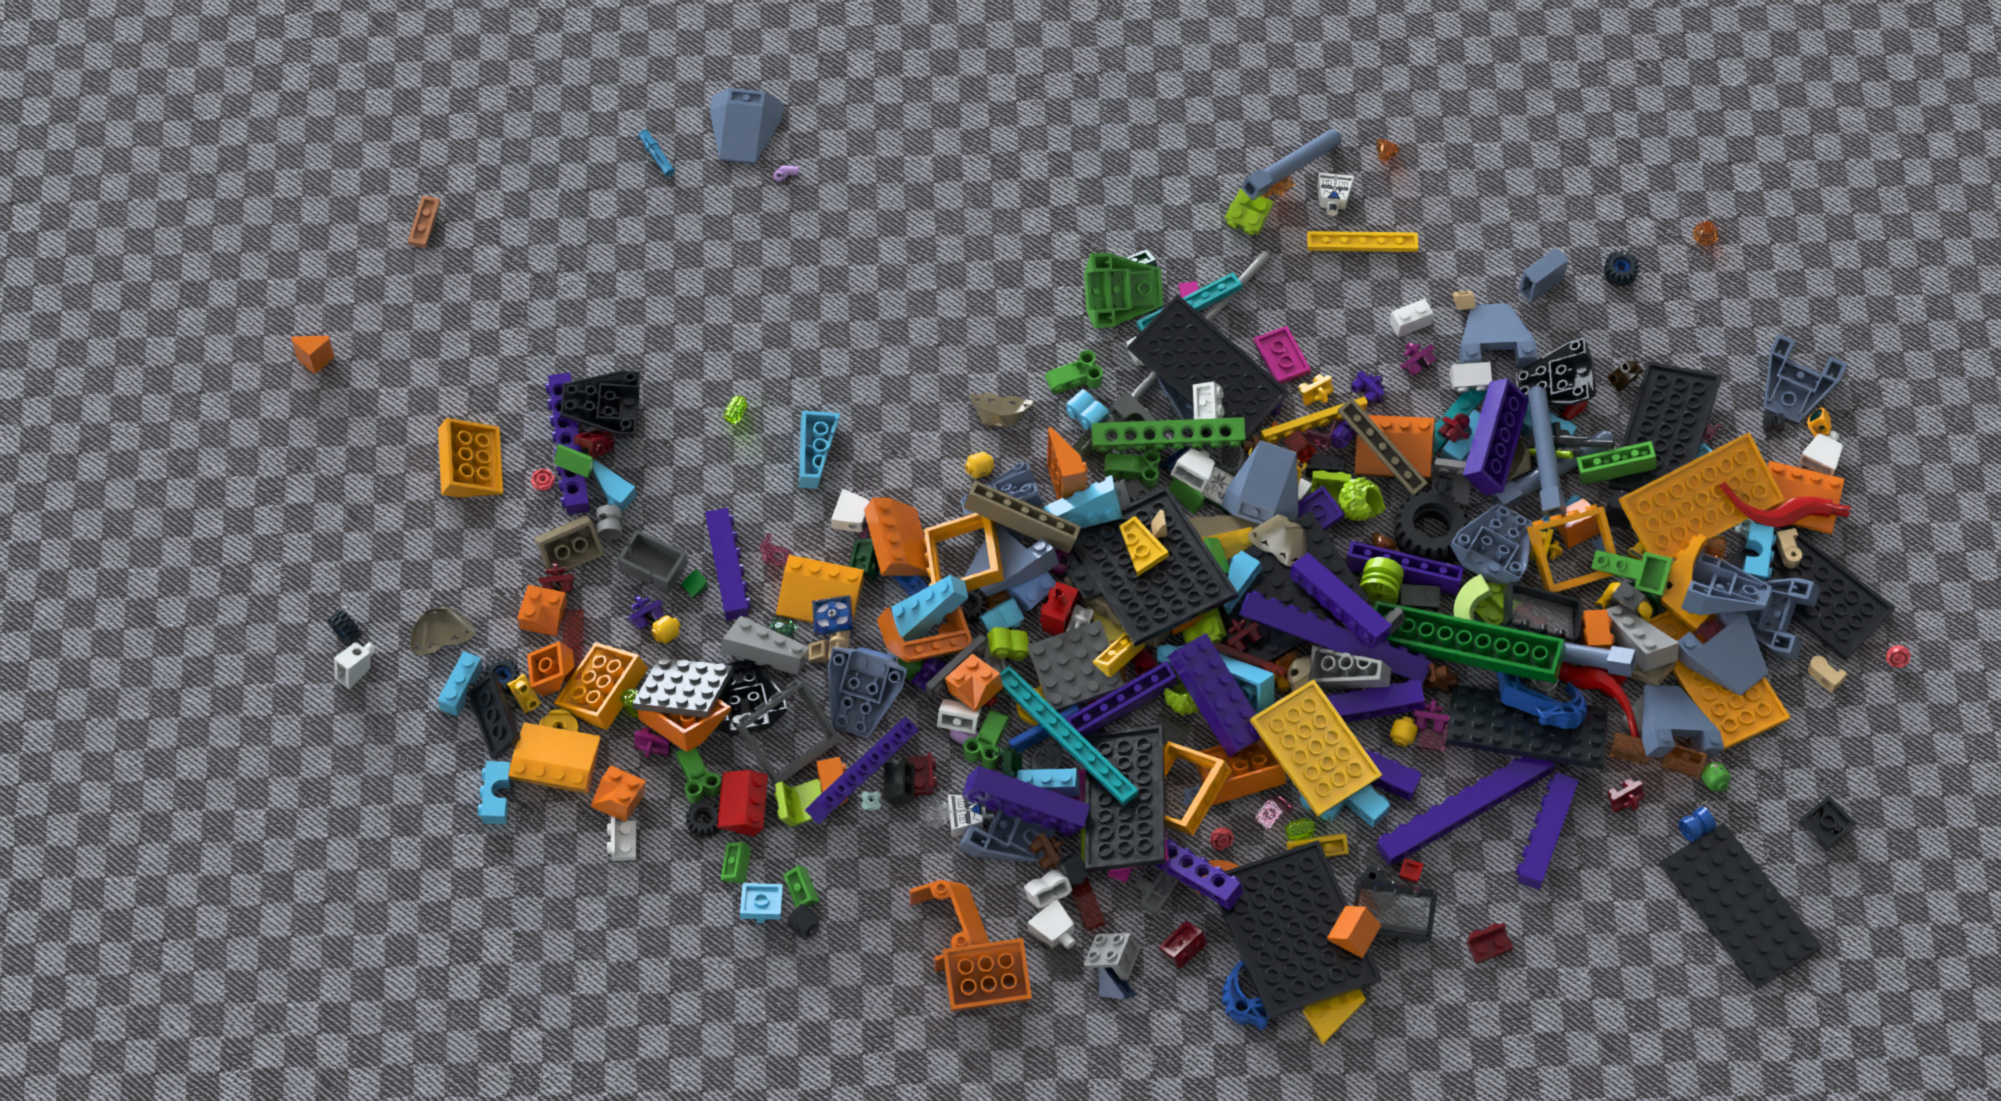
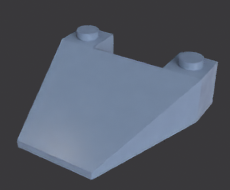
(1496, 329)
(1795, 388)
(1017, 561)
(1727, 588)
(1772, 623)
(1729, 657)
(1672, 713)
(1004, 840)

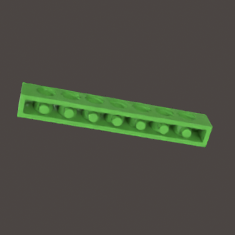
(1196, 426)

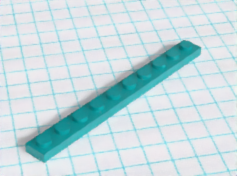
(1067, 736)

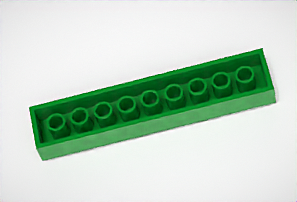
(1477, 643)

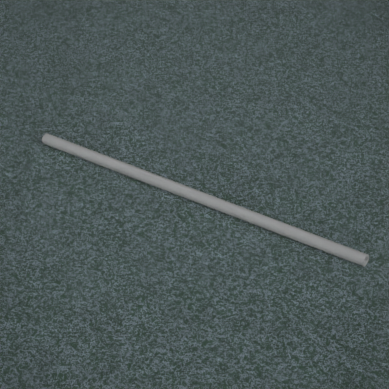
(1210, 315)

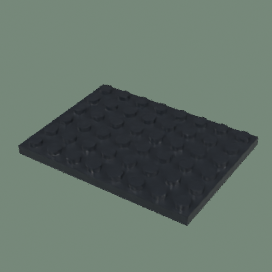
(1276, 583)
(1167, 593)
(1284, 931)

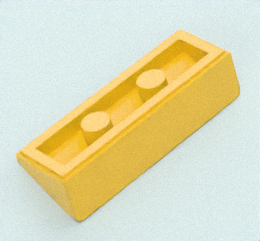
(1117, 655)
(1331, 844)

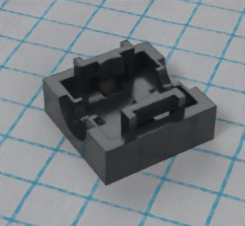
(1829, 817)

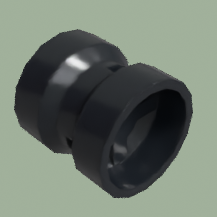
(1773, 422)

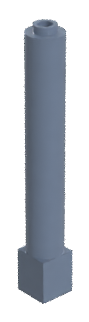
(1261, 180)
(1531, 482)
(1551, 494)
(1617, 660)

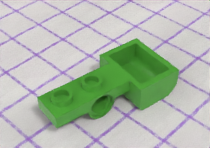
(1650, 573)

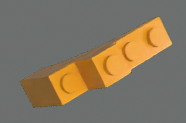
(1679, 582)

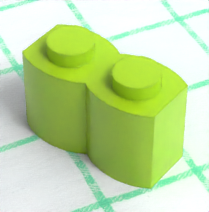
(1008, 643)

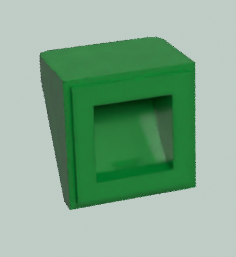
(695, 583)

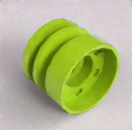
(1382, 580)

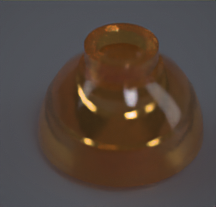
(1386, 149)
(1705, 232)
(1382, 541)
(996, 599)
(1286, 660)

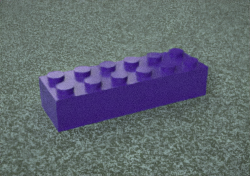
(1496, 437)
(1216, 694)
(1025, 801)

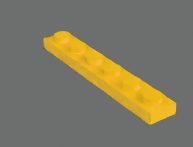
(1362, 241)
(1309, 422)

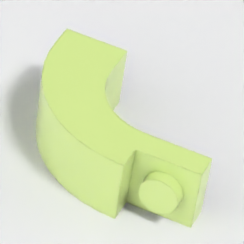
(1470, 596)

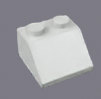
(1470, 376)

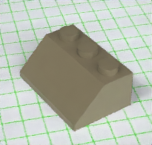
(569, 544)

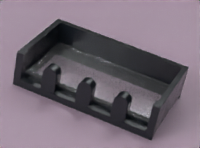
(1542, 612)
(1399, 909)

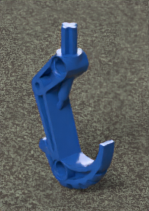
(1549, 710)
(1234, 997)

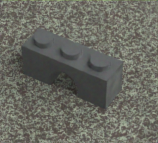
(1130, 409)

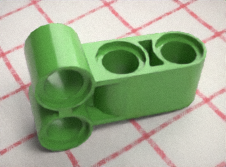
(1075, 374)
(1132, 466)
(987, 740)
(697, 776)

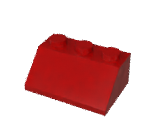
(742, 802)

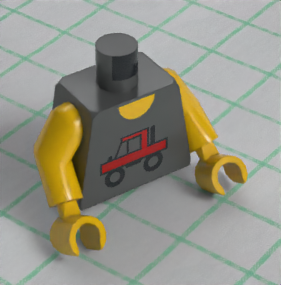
(1628, 597)

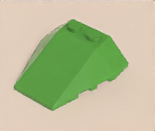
(1120, 289)

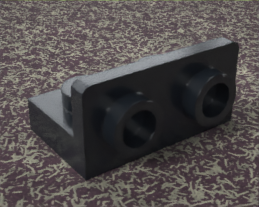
(1323, 462)

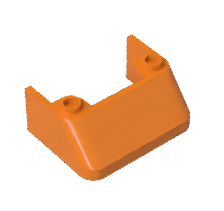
(951, 638)
(965, 908)

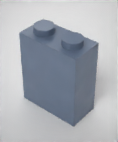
(1543, 275)

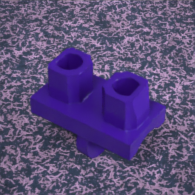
(1371, 385)
(1342, 435)
(638, 617)
(927, 672)

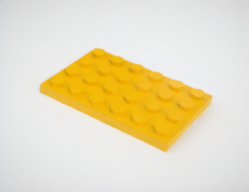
(1315, 747)

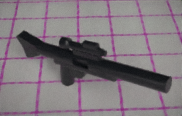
(1572, 443)

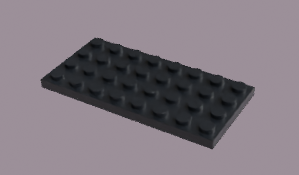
(1192, 351)
(1671, 413)
(1845, 607)
(1487, 724)
(1133, 832)
(1740, 906)

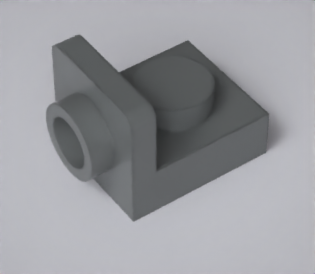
(1395, 618)

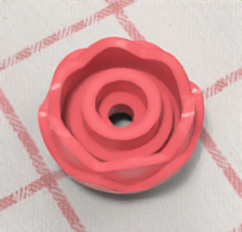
(543, 474)
(1898, 656)
(1221, 838)

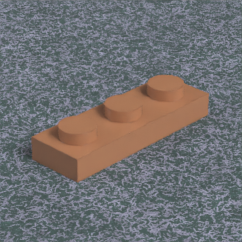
(424, 221)

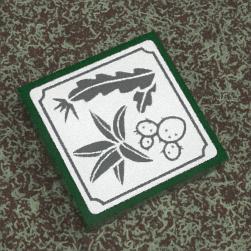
(1216, 487)

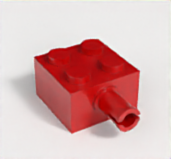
(1059, 608)

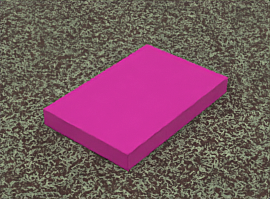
(1282, 355)

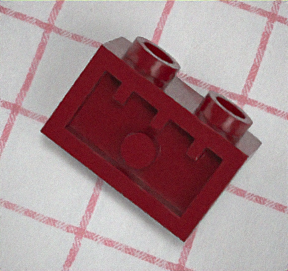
(596, 441)
(924, 780)
(1489, 943)
(1183, 944)

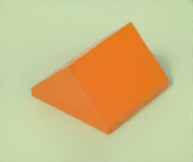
(313, 351)
(1578, 530)
(1355, 930)

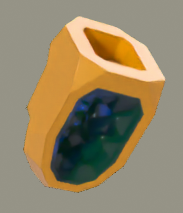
(1819, 422)

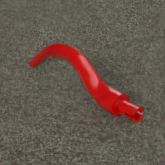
(1790, 511)
(1595, 678)

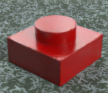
(1411, 870)

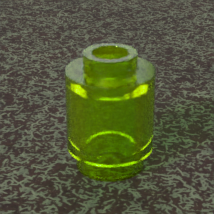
(735, 409)
(627, 700)
(1300, 829)

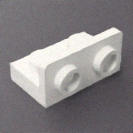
(1208, 401)
(622, 840)

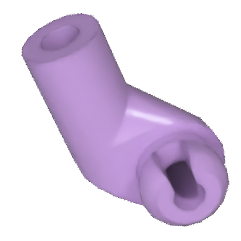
(784, 171)
(961, 736)

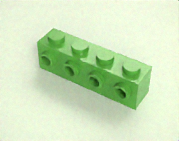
(1616, 463)

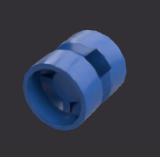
(1699, 823)

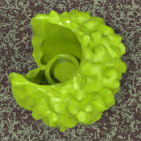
(1361, 500)
(1180, 699)

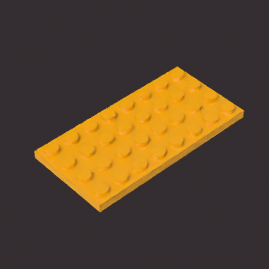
(1692, 503)
(1734, 715)

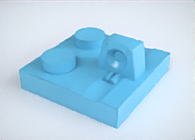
(761, 901)

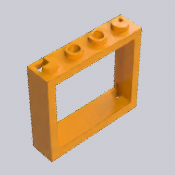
(959, 527)
(1540, 555)
(1206, 794)

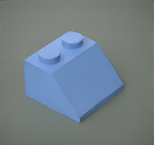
(1031, 591)

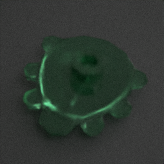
(782, 626)

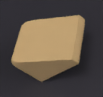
(1464, 300)
(1158, 525)
(819, 651)

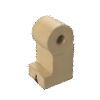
(1787, 547)
(1825, 674)

